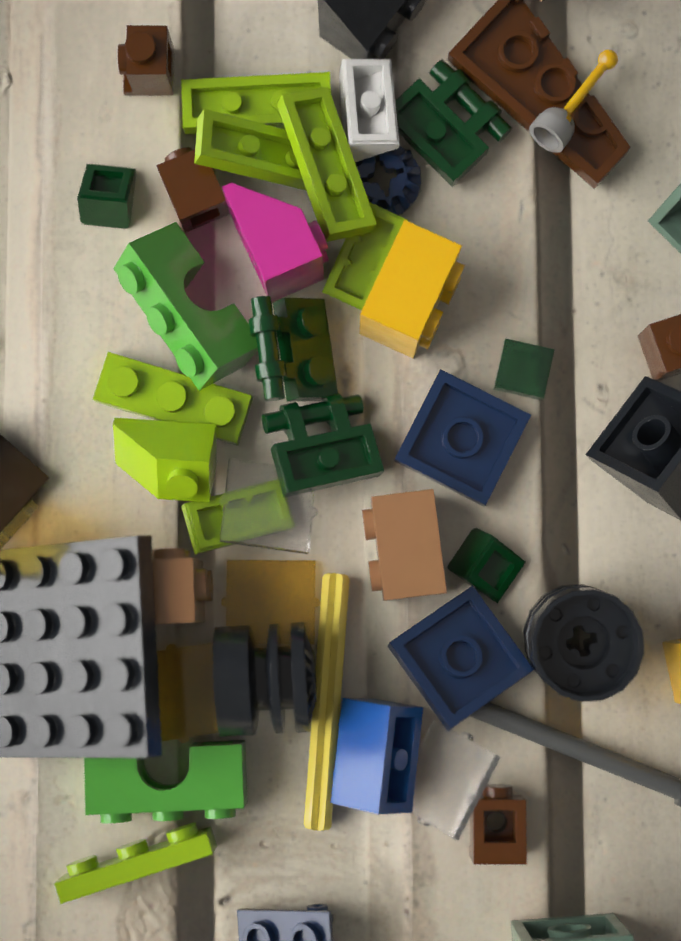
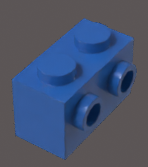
(377, 755)

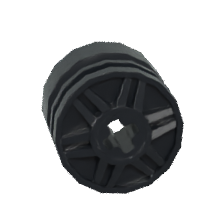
(609, 655)
(262, 679)

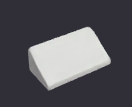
(368, 106)

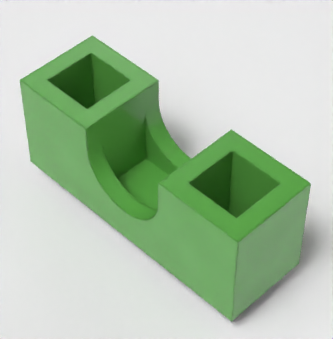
(203, 341)
(213, 784)

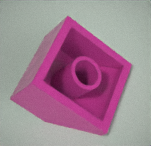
(278, 240)

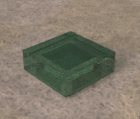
(523, 369)

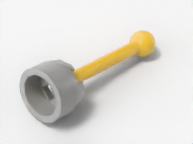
(555, 126)

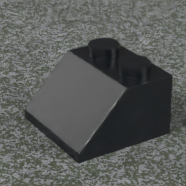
(364, 26)
(645, 445)

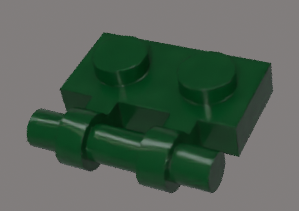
(438, 132)
(303, 347)
(326, 458)

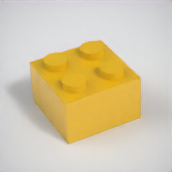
(409, 288)

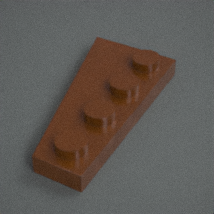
(525, 74)

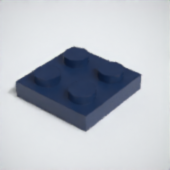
(462, 438)
(460, 658)

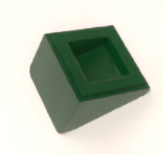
(106, 196)
(486, 564)

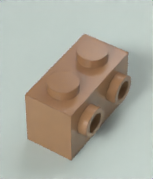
(405, 545)
(180, 586)

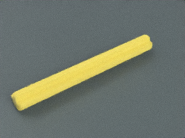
(327, 708)

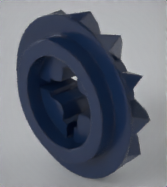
(402, 189)

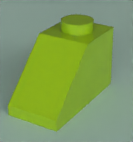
(168, 456)

